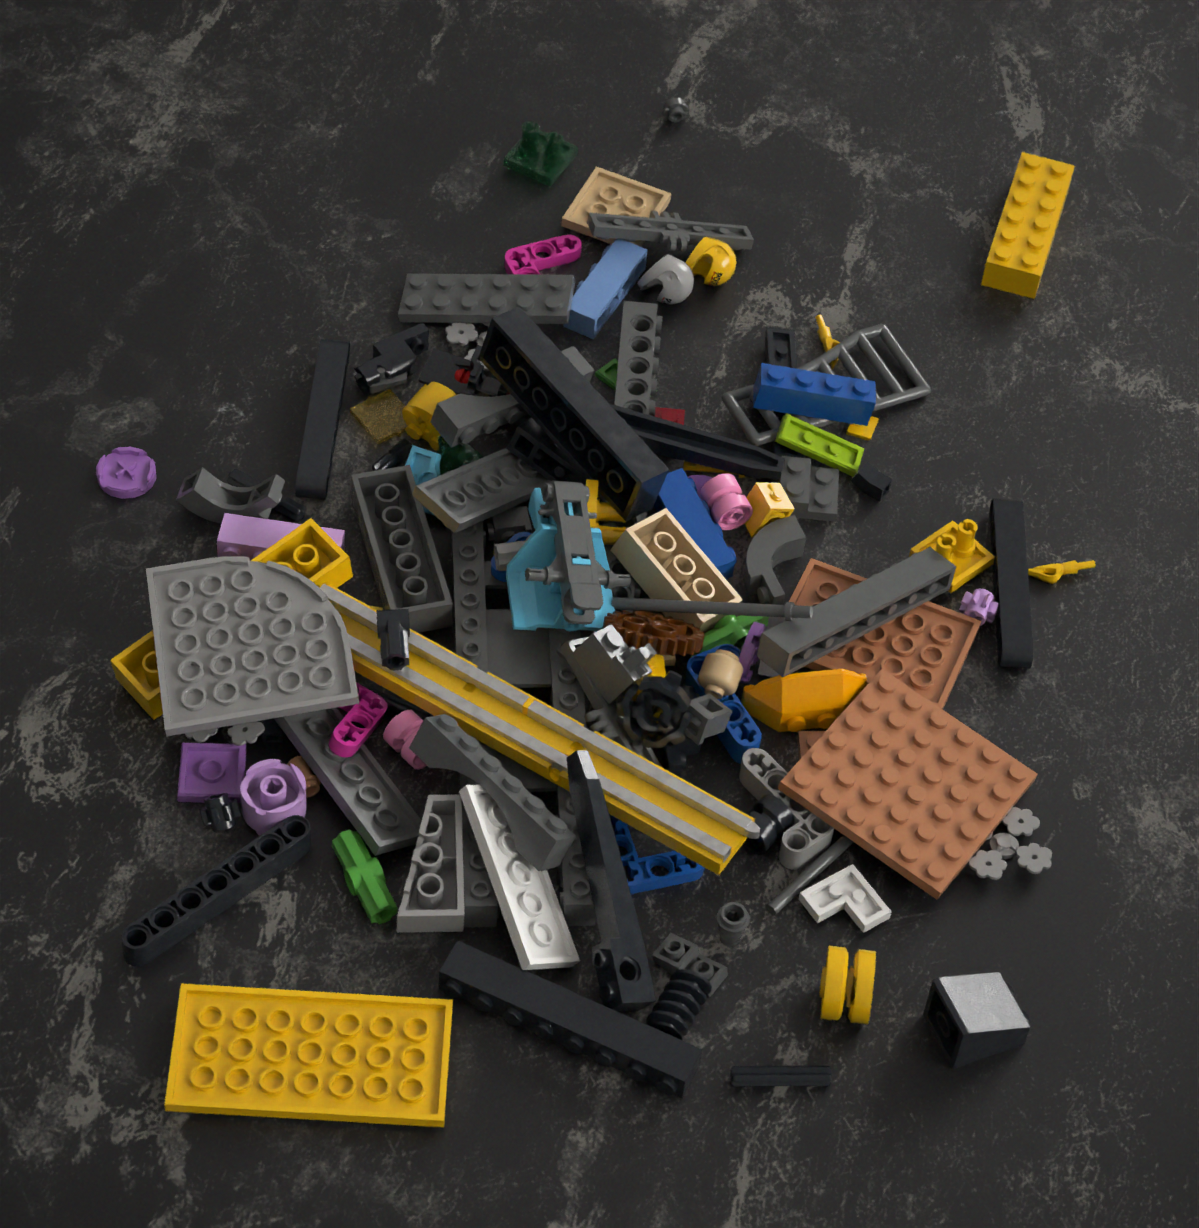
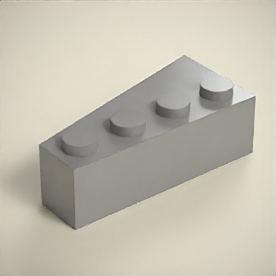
(435, 880)

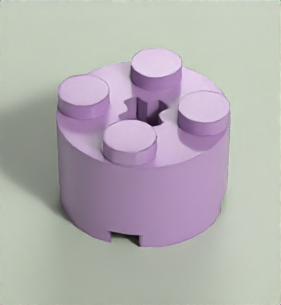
(272, 794)

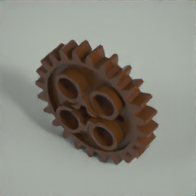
(663, 633)

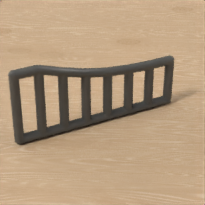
(821, 363)

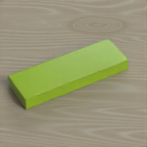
(819, 445)

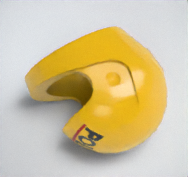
(713, 261)

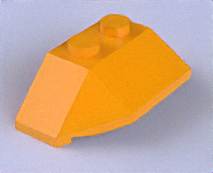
(803, 698)

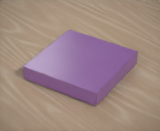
(210, 770)

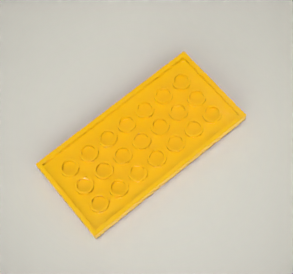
(310, 1055)

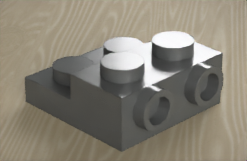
(810, 489)

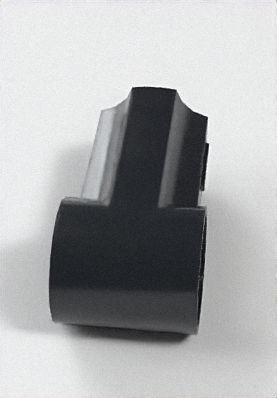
(394, 631)

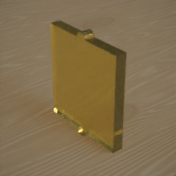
(381, 416)

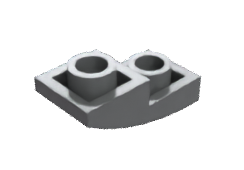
(680, 954)

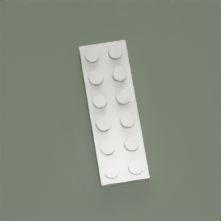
(521, 890)

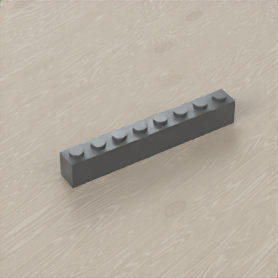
(856, 611)

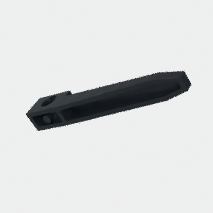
(702, 447)
(621, 955)

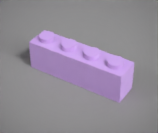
(253, 535)

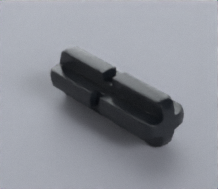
(396, 455)

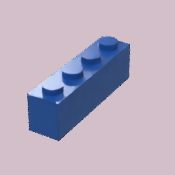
(814, 394)
(682, 501)

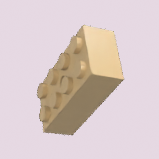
(673, 567)

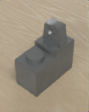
(612, 663)

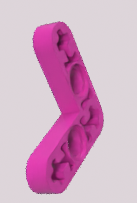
(561, 251)
(368, 713)

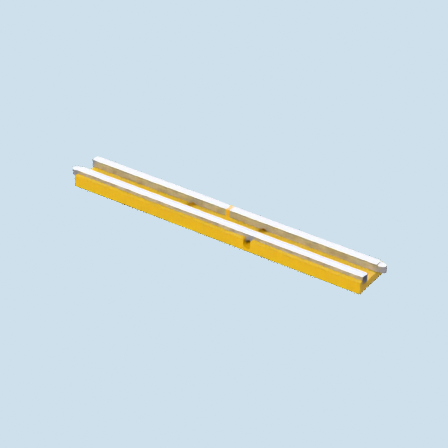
(543, 738)

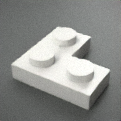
(849, 892)

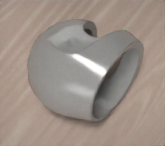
(673, 275)

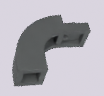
(212, 498)
(769, 547)

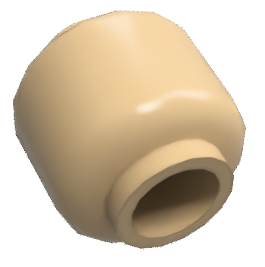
(720, 673)

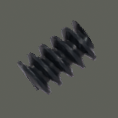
(679, 1003)

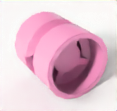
(726, 501)
(400, 735)

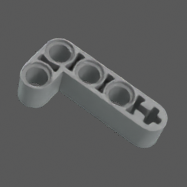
(762, 775)

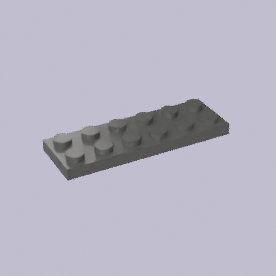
(484, 296)
(479, 489)
(354, 782)

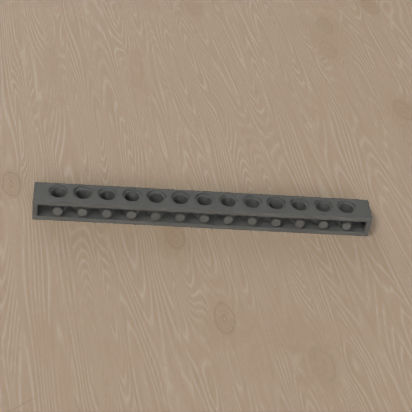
(633, 392)

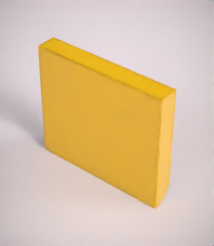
(861, 431)

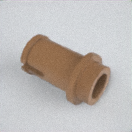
(312, 781)

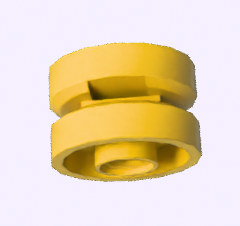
(847, 985)

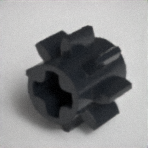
(220, 812)

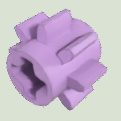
(979, 605)

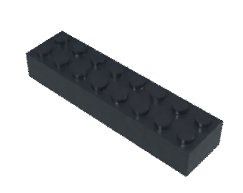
(573, 413)

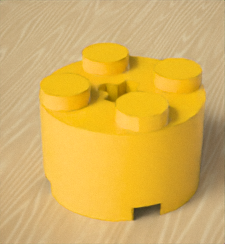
(420, 411)

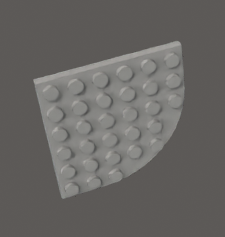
(245, 644)

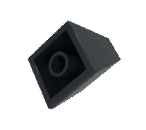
(975, 1017)

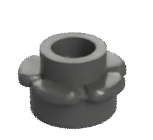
(675, 109)

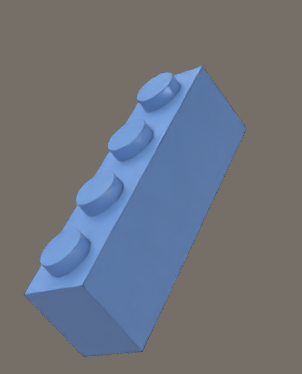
(605, 287)

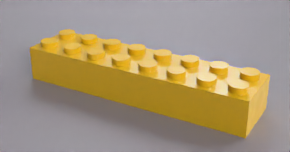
(304, 550)

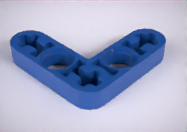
(640, 867)

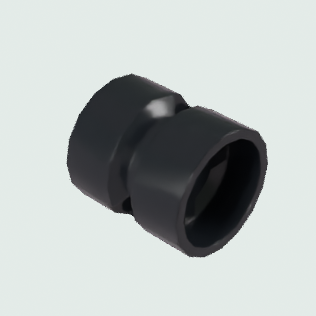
(773, 820)

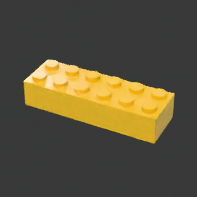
(1027, 225)

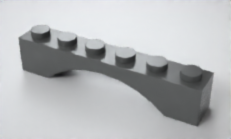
(468, 416)
(535, 830)

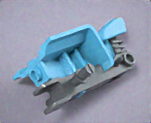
(563, 567)

